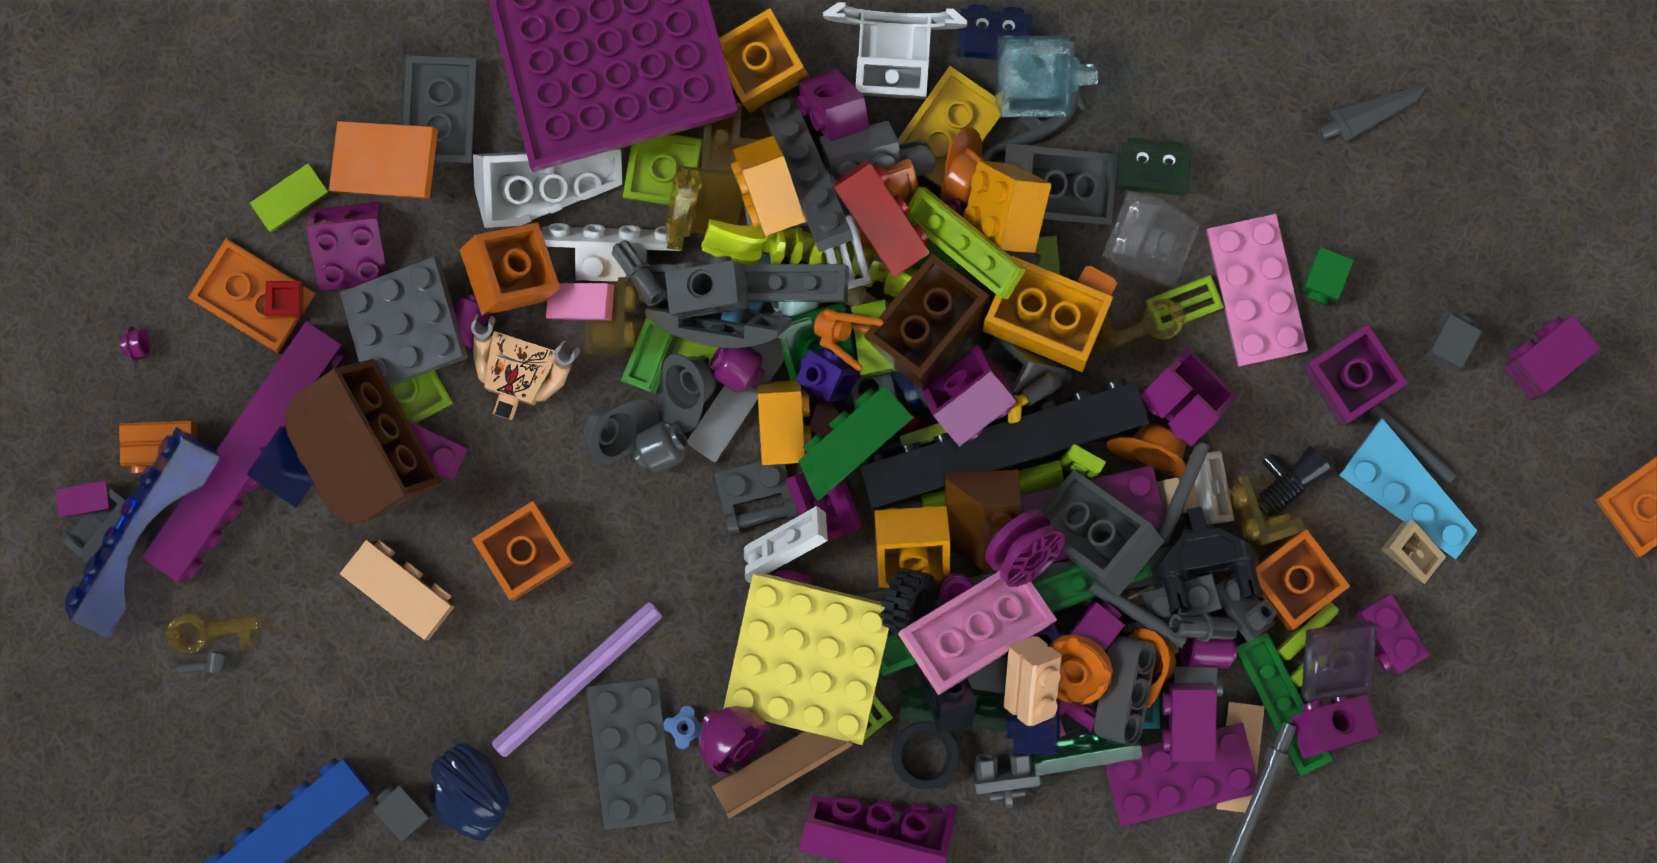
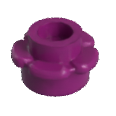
(135, 343)

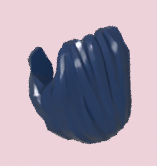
(467, 792)

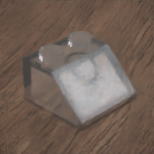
(1151, 239)

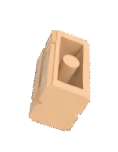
(1032, 681)

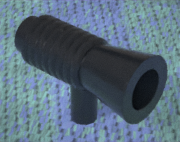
(1291, 483)

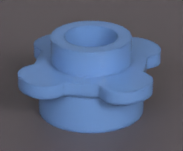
(674, 724)

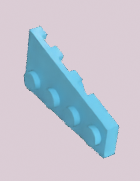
(1400, 484)

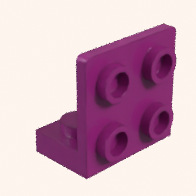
(346, 245)

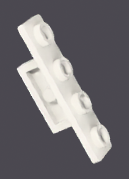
(595, 246)

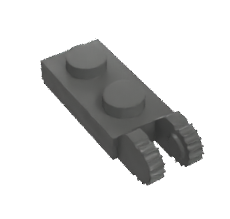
(1201, 593)

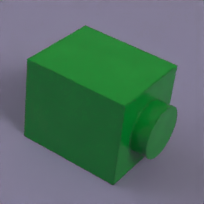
(1326, 276)

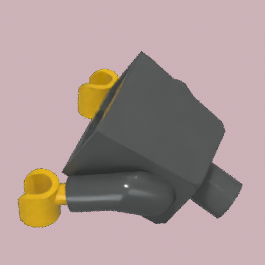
(1027, 374)

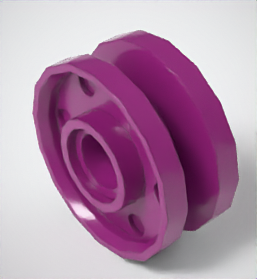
(1024, 548)

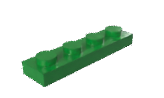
(1277, 694)

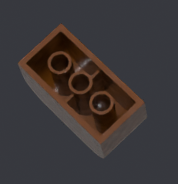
(358, 444)

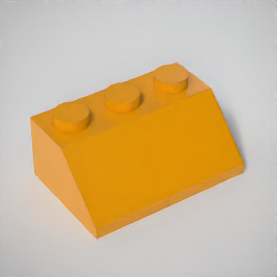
(1050, 316)

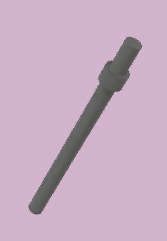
(1275, 759)

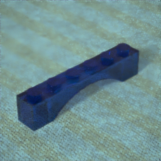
(179, 469)

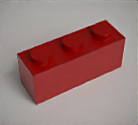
(882, 217)

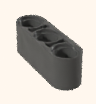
(1125, 701)

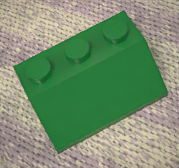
(852, 439)

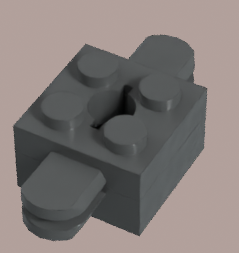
(877, 146)

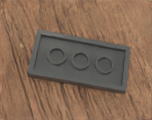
(631, 753)

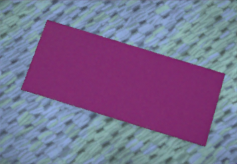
(82, 499)

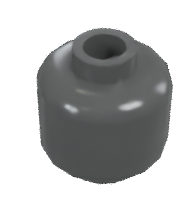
(660, 447)

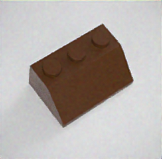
(928, 321)
(979, 508)

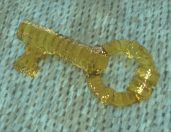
(1146, 327)
(206, 630)

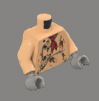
(517, 368)

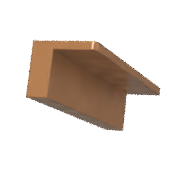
(776, 770)

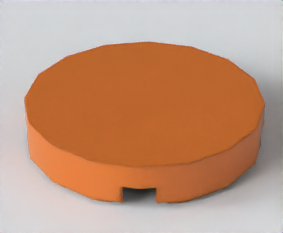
(1083, 669)

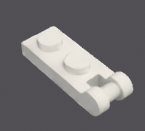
(786, 543)

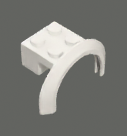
(893, 48)

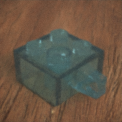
(1039, 75)

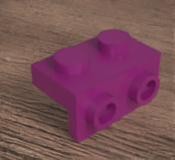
(837, 504)

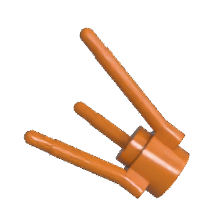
(837, 327)

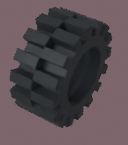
(908, 598)

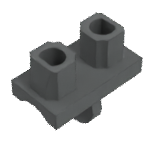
(1251, 615)
(1004, 782)

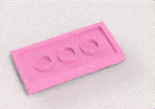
(1256, 290)
(975, 630)

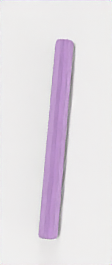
(576, 679)

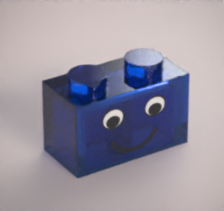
(983, 27)

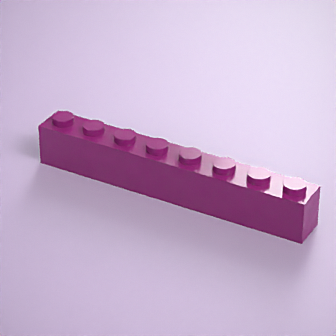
(202, 513)

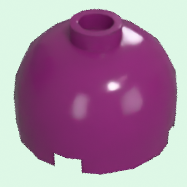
(730, 736)

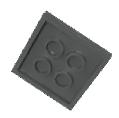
(405, 322)

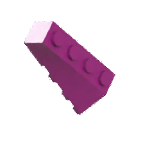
(877, 832)

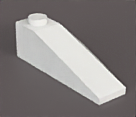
(515, 195)

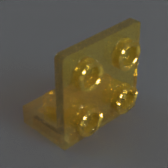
(696, 198)
(613, 336)
(1254, 526)

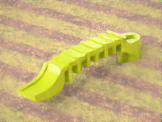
(748, 242)

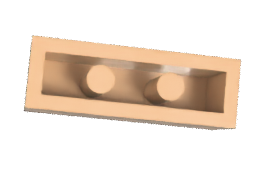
(398, 588)

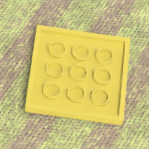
(808, 657)

